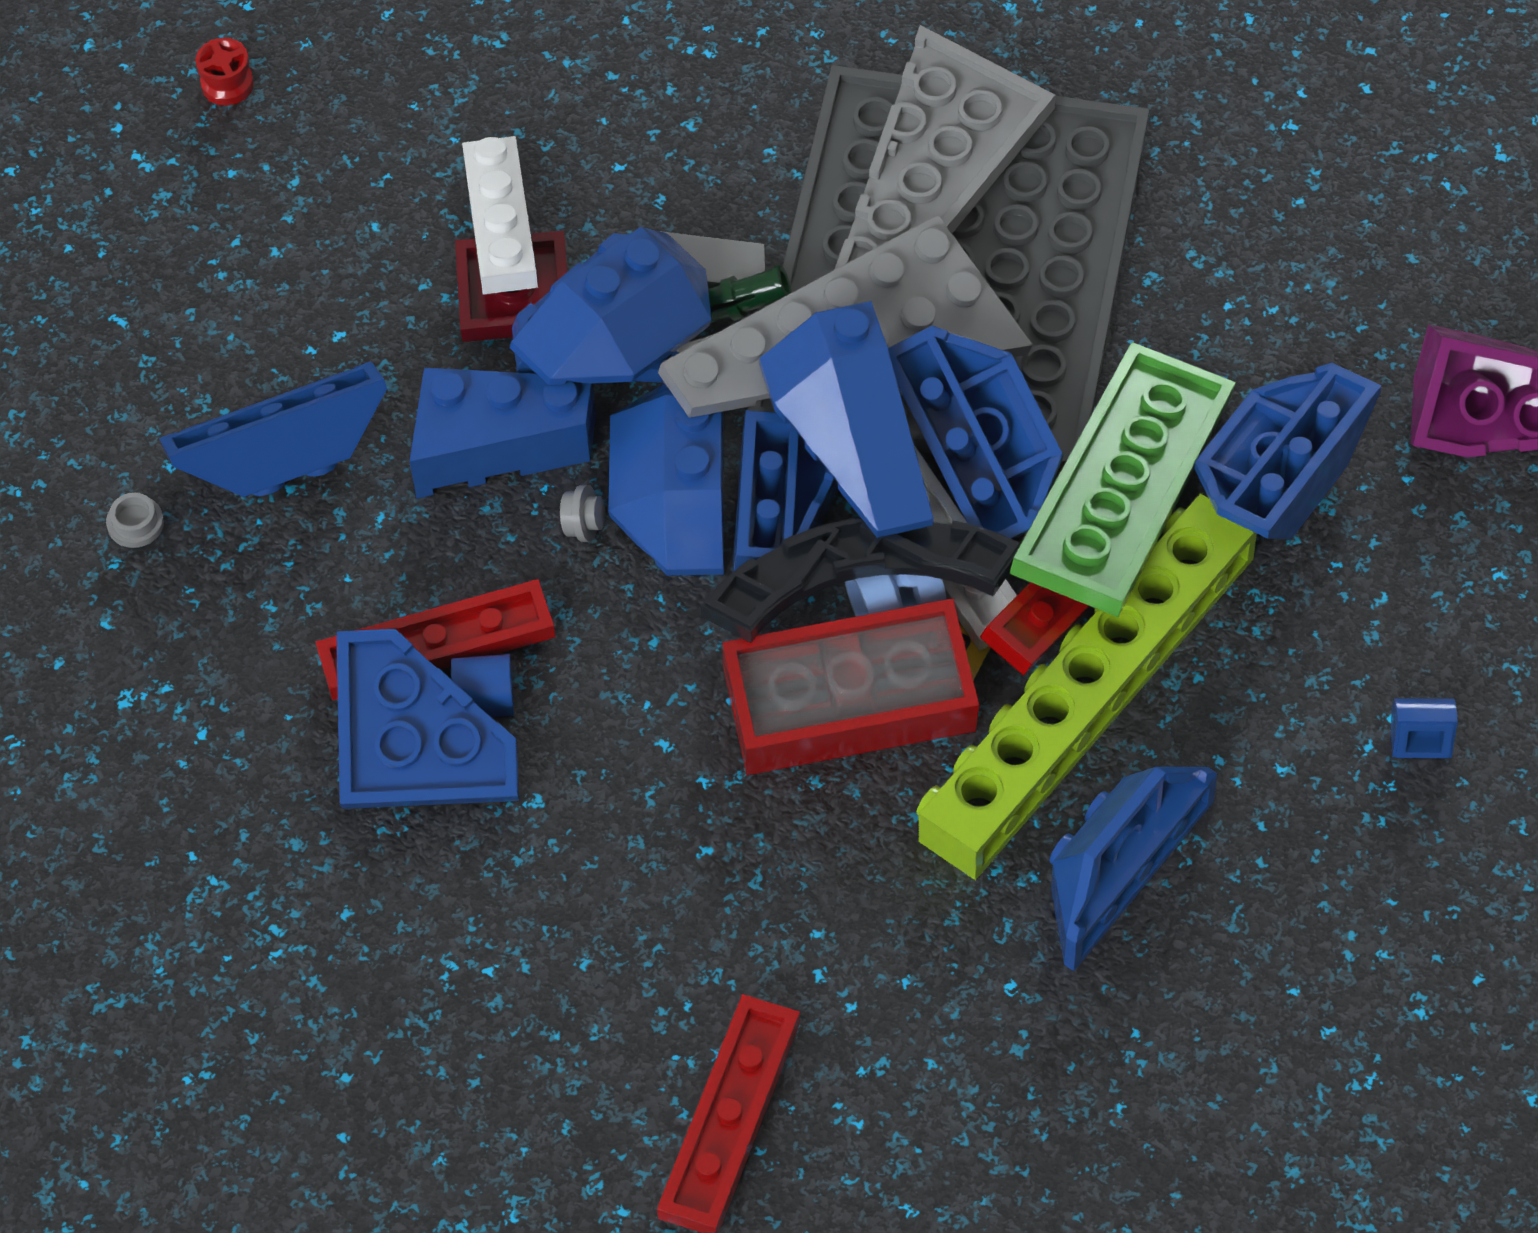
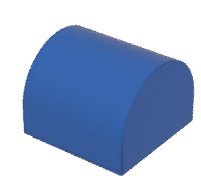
(487, 682)
(1423, 727)

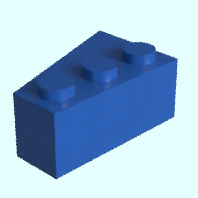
(495, 425)
(778, 487)

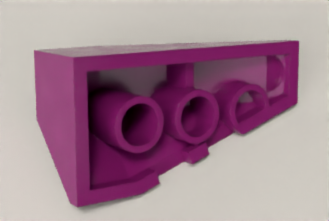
(1474, 394)

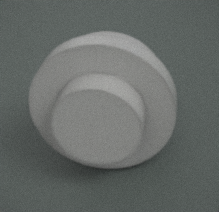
(582, 513)
(134, 520)

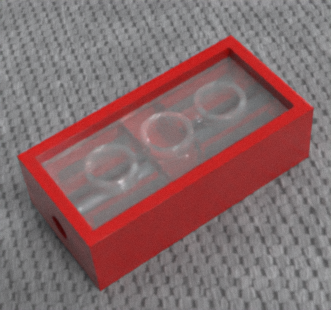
(850, 686)

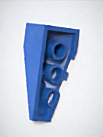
(846, 405)

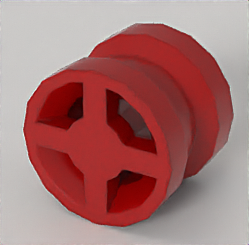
(227, 58)

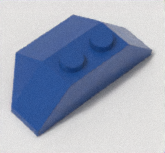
(618, 313)
(979, 427)
(282, 435)
(1286, 449)
(669, 483)
(1122, 849)

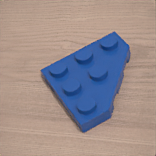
(413, 731)

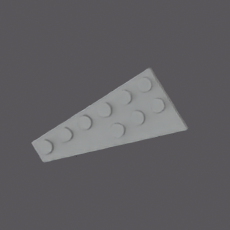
(943, 141)
(912, 284)

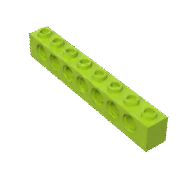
(976, 834)

